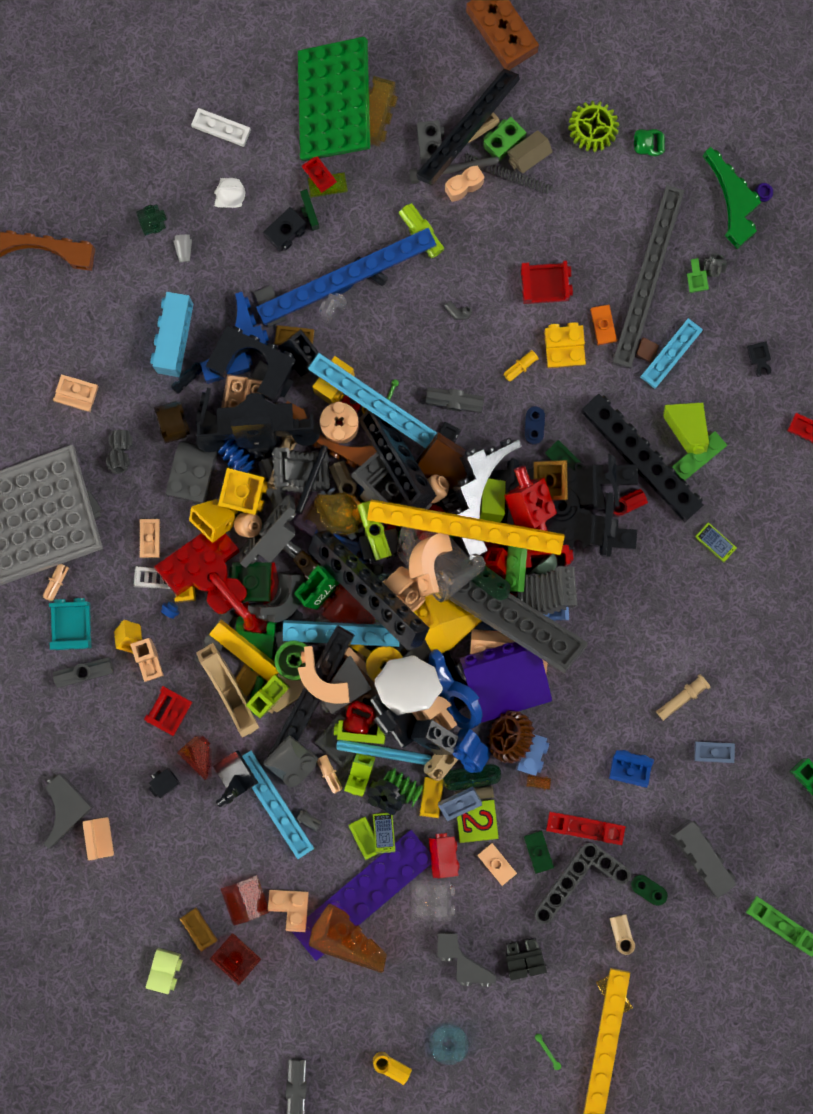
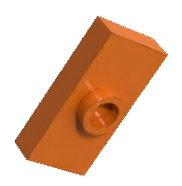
(603, 325)

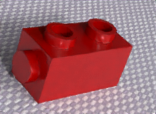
(443, 856)

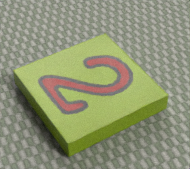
(478, 823)

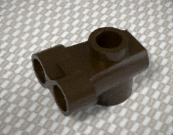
(310, 565)

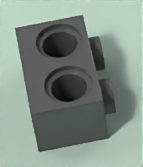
(428, 142)

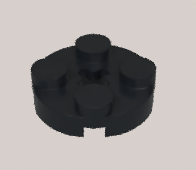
(385, 796)

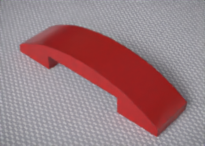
(585, 828)

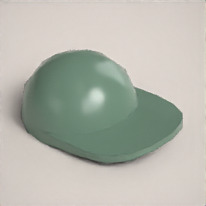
(544, 565)

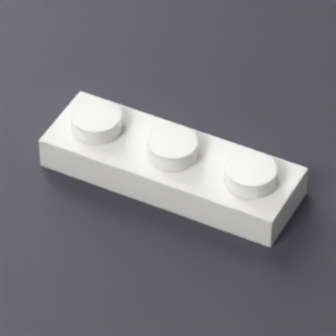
(221, 127)

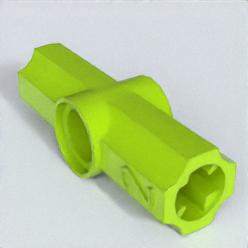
(416, 224)
(378, 543)

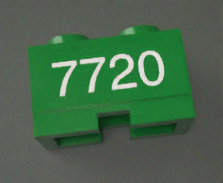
(317, 588)

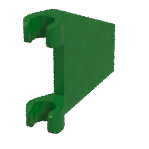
(262, 641)

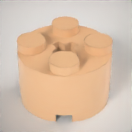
(339, 411)
(405, 588)

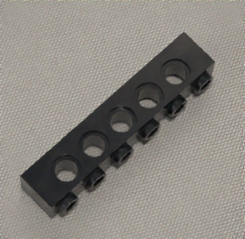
(398, 460)

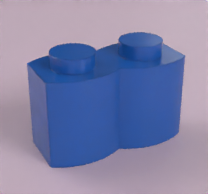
(471, 751)

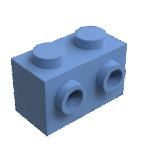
(532, 762)

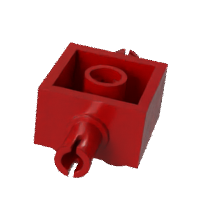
(530, 501)

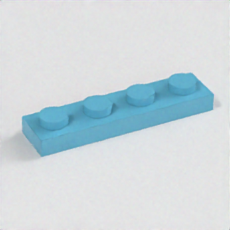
(671, 353)

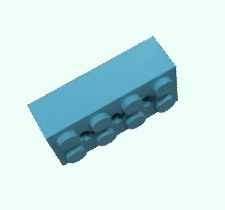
(172, 334)

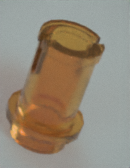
(538, 782)

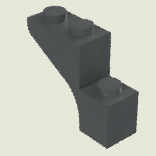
(466, 969)

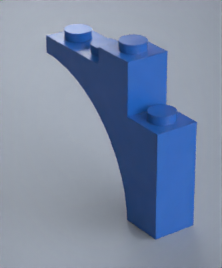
(244, 322)

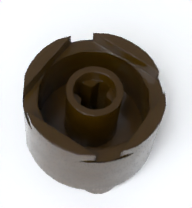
(170, 421)

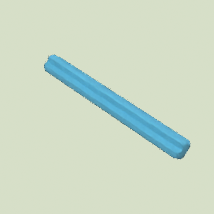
(383, 752)

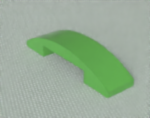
(781, 925)

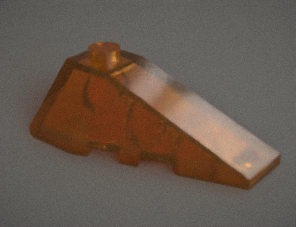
(340, 938)

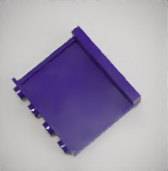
(506, 679)

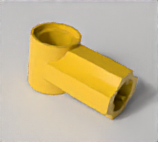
(393, 1068)

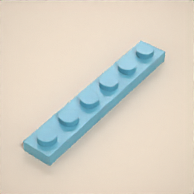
(322, 631)
(278, 809)

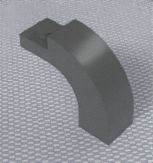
(284, 602)

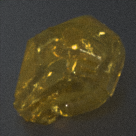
(339, 512)

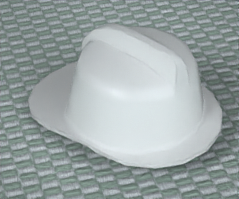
(229, 193)

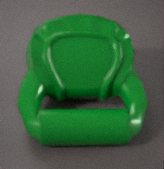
(644, 142)

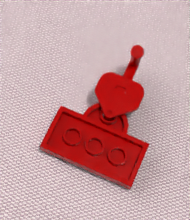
(205, 561)

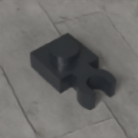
(759, 355)

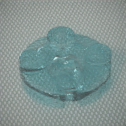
(457, 1036)

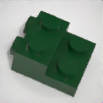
(255, 579)

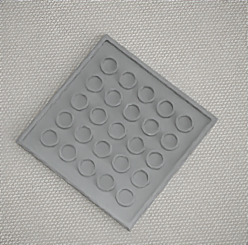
(44, 515)

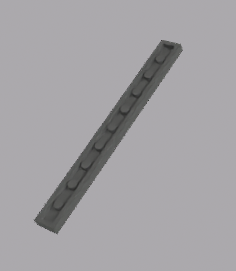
(648, 276)

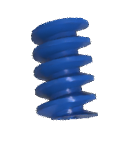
(236, 457)

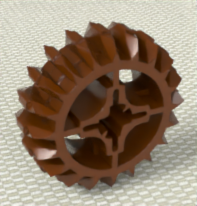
(511, 737)

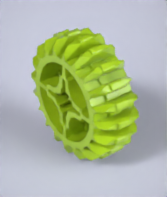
(586, 124)

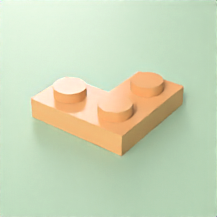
(293, 903)

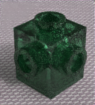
(151, 219)

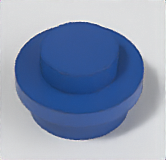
(170, 610)

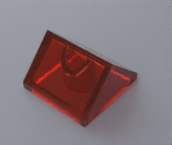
(245, 900)
(235, 959)

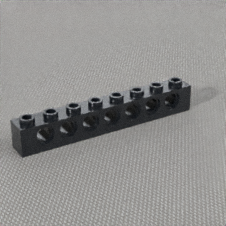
(657, 482)
(368, 589)

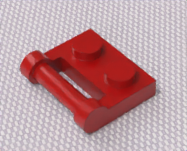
(173, 714)

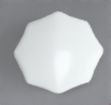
(408, 685)

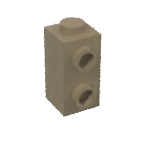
(529, 152)

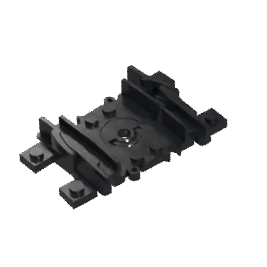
(584, 490)

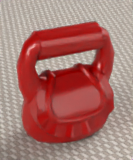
(356, 723)

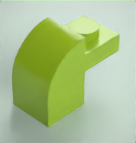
(268, 696)
(359, 774)

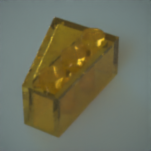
(381, 101)

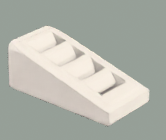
(145, 584)

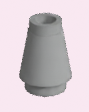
(183, 247)

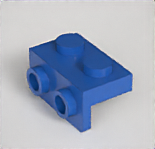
(631, 768)

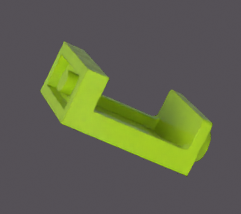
(341, 735)

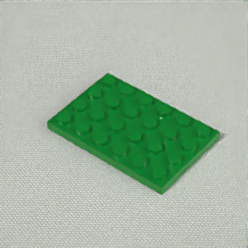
(334, 99)

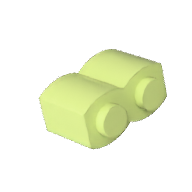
(163, 971)

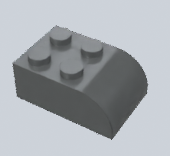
(191, 473)

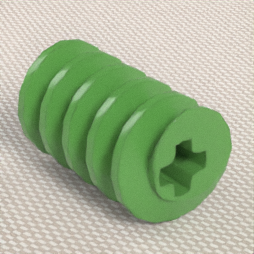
(406, 788)

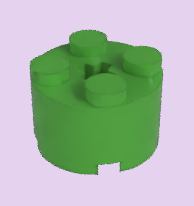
(284, 656)

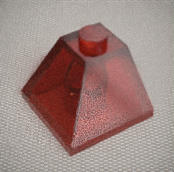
(198, 756)

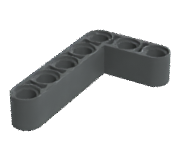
(575, 877)

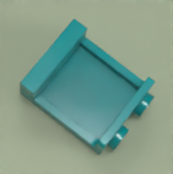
(70, 624)

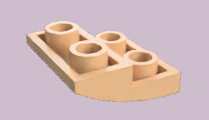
(237, 389)

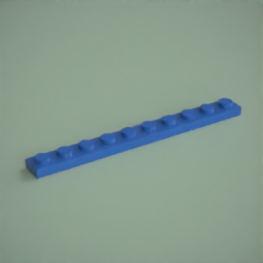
(346, 276)

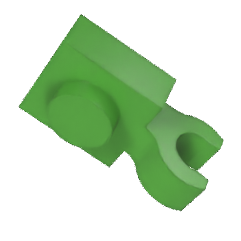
(698, 279)

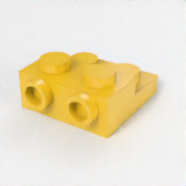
(565, 345)
(243, 491)

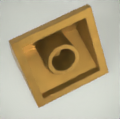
(555, 476)

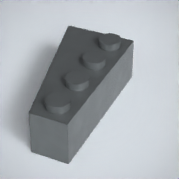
(703, 858)

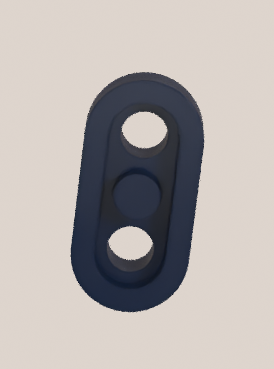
(534, 425)

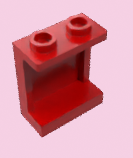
(546, 283)
(566, 554)

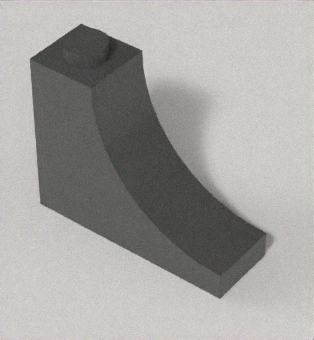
(69, 807)

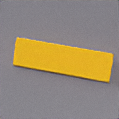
(244, 650)

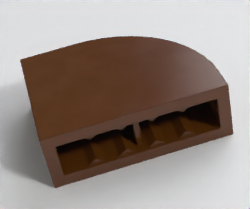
(442, 459)

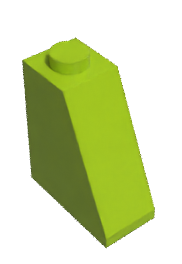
(688, 425)

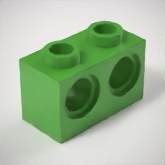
(507, 141)

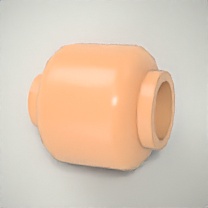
(440, 487)
(247, 525)

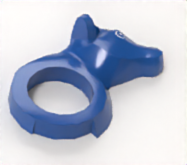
(456, 689)

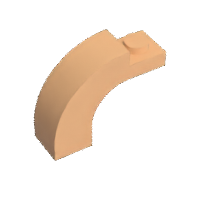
(422, 562)
(324, 691)

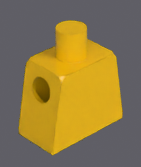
(212, 519)

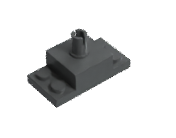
(378, 482)
(274, 535)

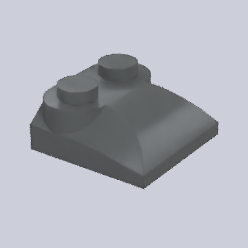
(291, 762)

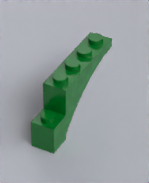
(738, 197)

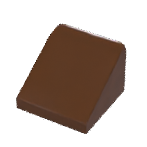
(647, 350)

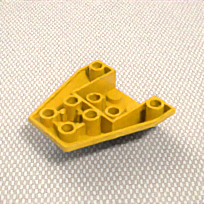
(446, 622)

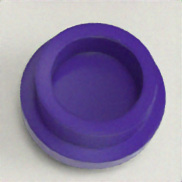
(764, 191)

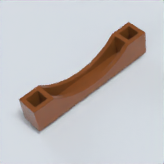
(76, 254)
(354, 455)

